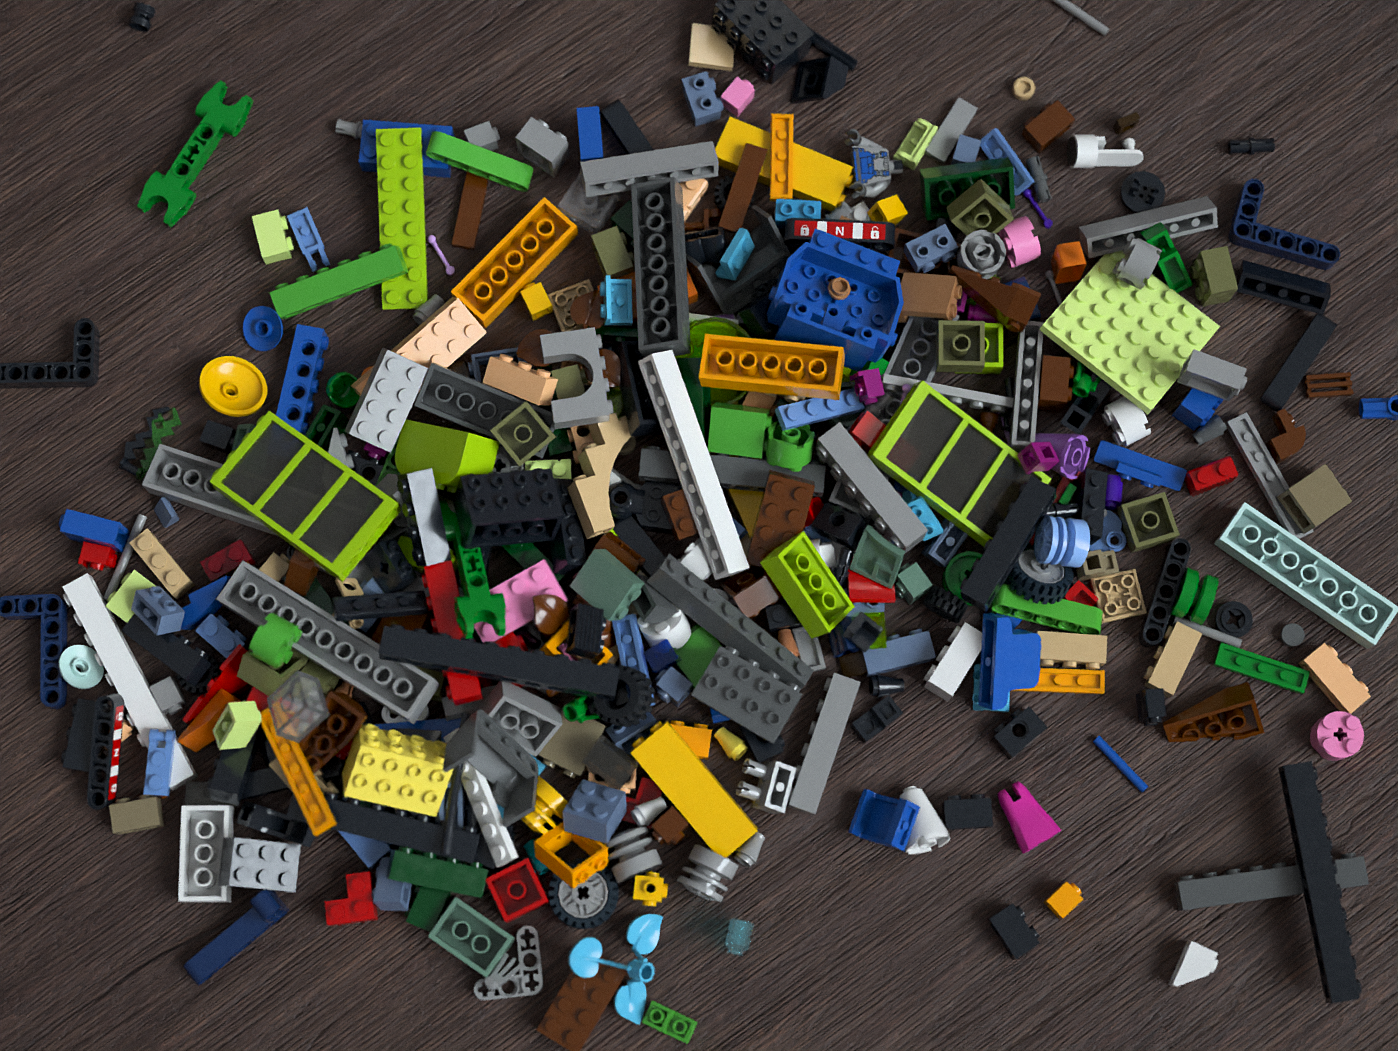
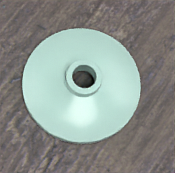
(83, 658)

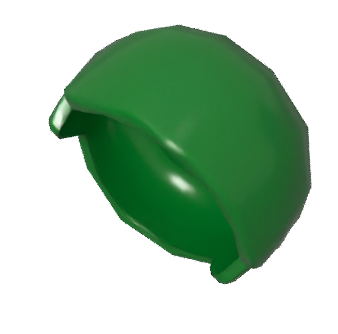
(340, 390)

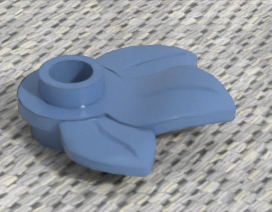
(1111, 528)

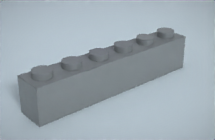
(620, 172)
(1177, 218)
(1026, 386)
(824, 743)

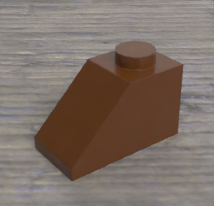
(301, 573)

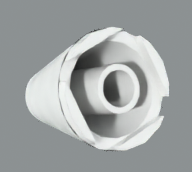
(928, 827)

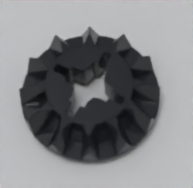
(1236, 609)

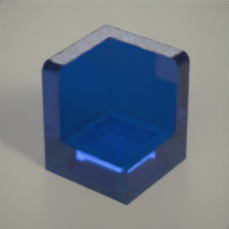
(661, 656)

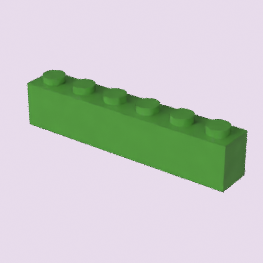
(339, 281)

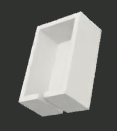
(954, 661)

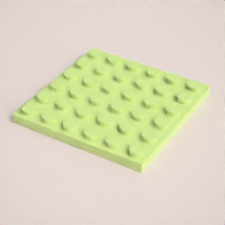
(1128, 333)

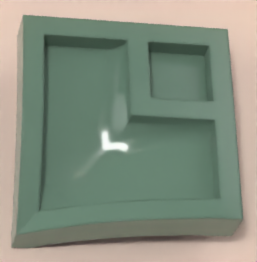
(877, 558)

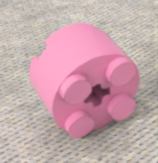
(1020, 242)
(1346, 726)

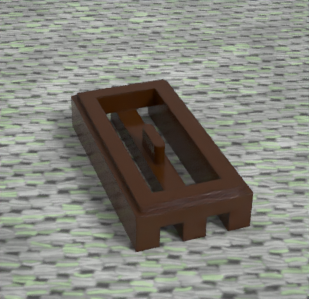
(1332, 376)

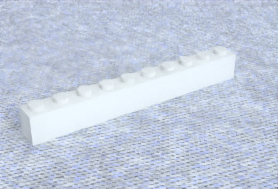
(693, 464)
(123, 670)

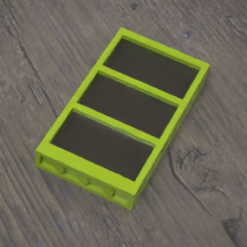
(951, 462)
(305, 495)

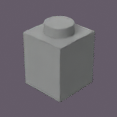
(483, 136)
(168, 696)

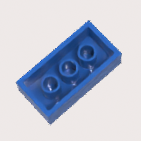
(368, 148)

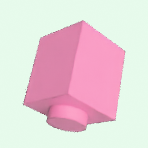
(737, 96)

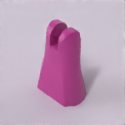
(1027, 818)

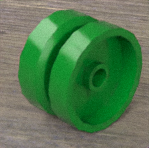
(957, 570)
(1195, 596)

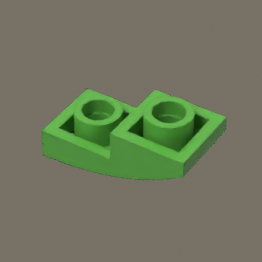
(669, 1022)

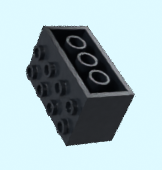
(763, 34)
(507, 508)

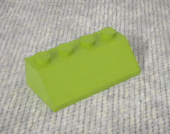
(807, 585)

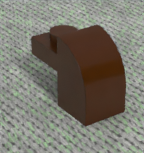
(1289, 440)

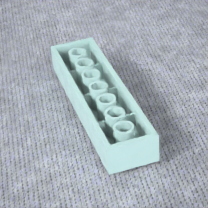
(1306, 576)

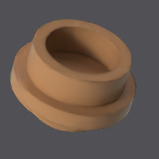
(839, 288)

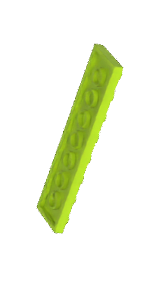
(402, 213)

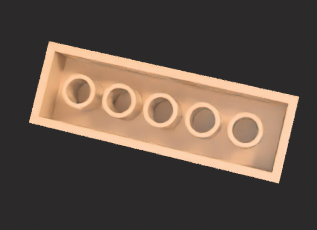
(437, 340)

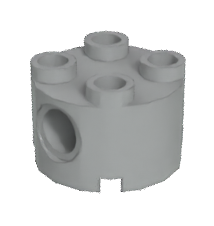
(981, 253)
(1138, 262)

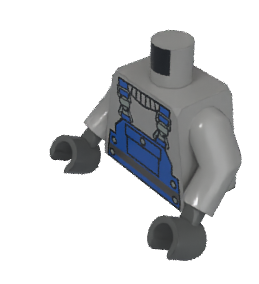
(870, 166)

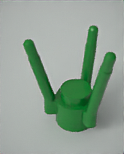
(1083, 382)
(577, 709)

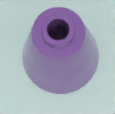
(1070, 450)

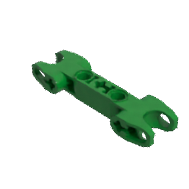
(174, 187)
(477, 603)

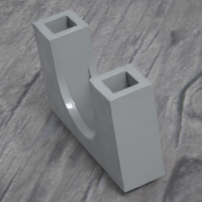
(581, 347)

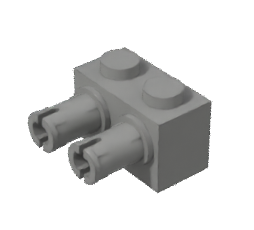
(773, 785)

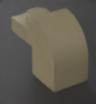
(1097, 565)

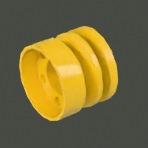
(547, 804)

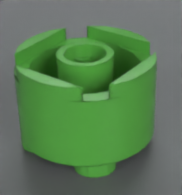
(790, 447)
(274, 641)

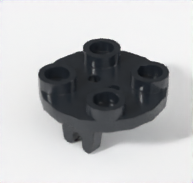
(1133, 187)

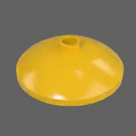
(235, 377)

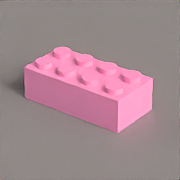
(518, 598)

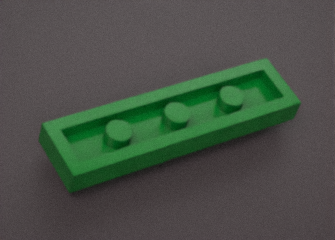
(1261, 668)

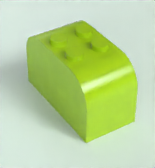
(444, 450)

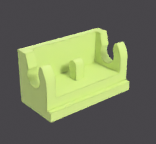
(916, 143)

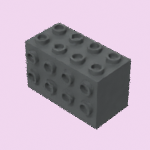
(747, 693)

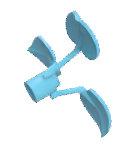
(629, 999)

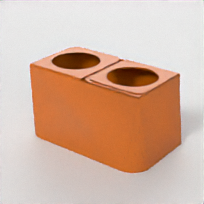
(1068, 262)

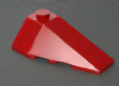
(227, 680)

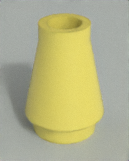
(732, 745)

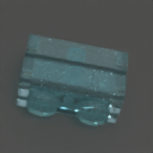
(738, 936)

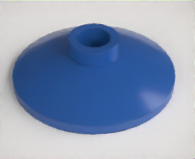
(255, 328)

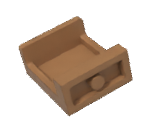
(929, 296)

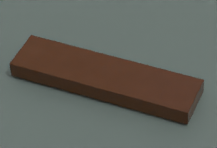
(743, 188)
(470, 211)

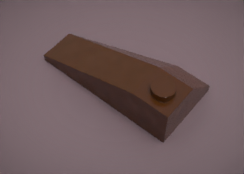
(1006, 303)
(1224, 714)
(334, 731)

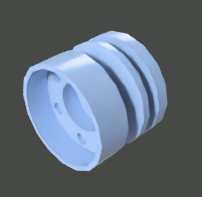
(1062, 541)

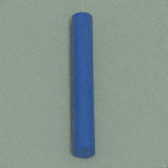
(1120, 764)

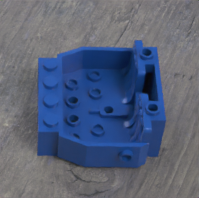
(861, 322)

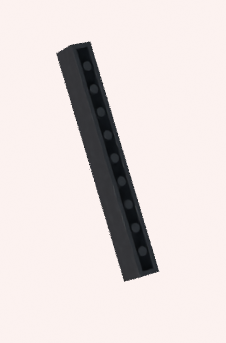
(499, 663)
(1319, 883)

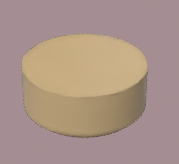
(1023, 88)

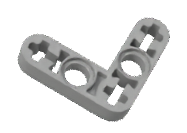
(519, 980)

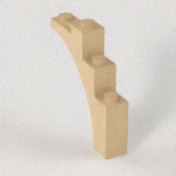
(591, 490)

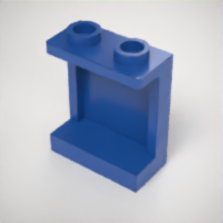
(884, 820)

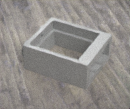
(1212, 375)

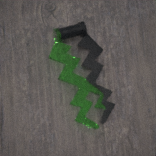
(154, 434)

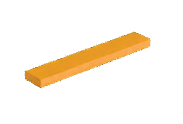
(299, 778)

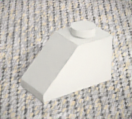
(1193, 964)

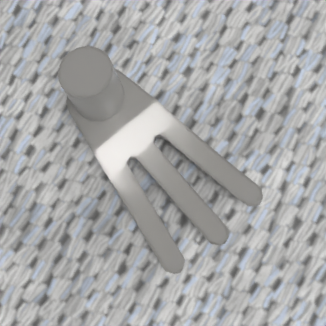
(496, 979)

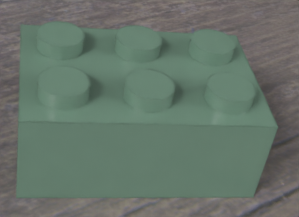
(471, 937)

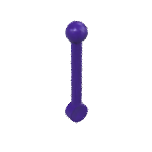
(1047, 222)

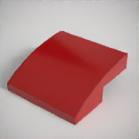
(866, 590)

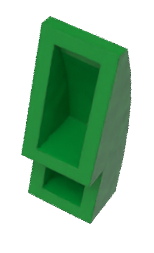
(1170, 262)

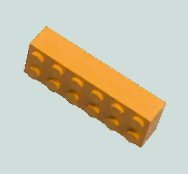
(515, 262)
(772, 366)

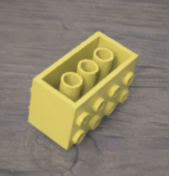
(396, 770)

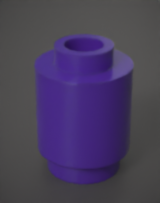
(1113, 492)

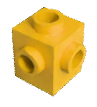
(641, 885)

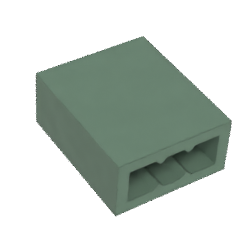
(607, 584)

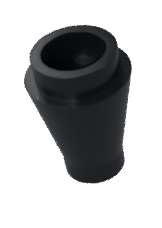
(883, 686)

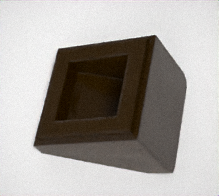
(853, 664)

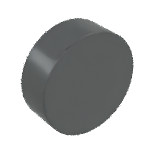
(1292, 635)

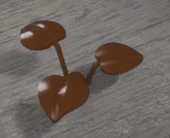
(583, 311)
(548, 616)

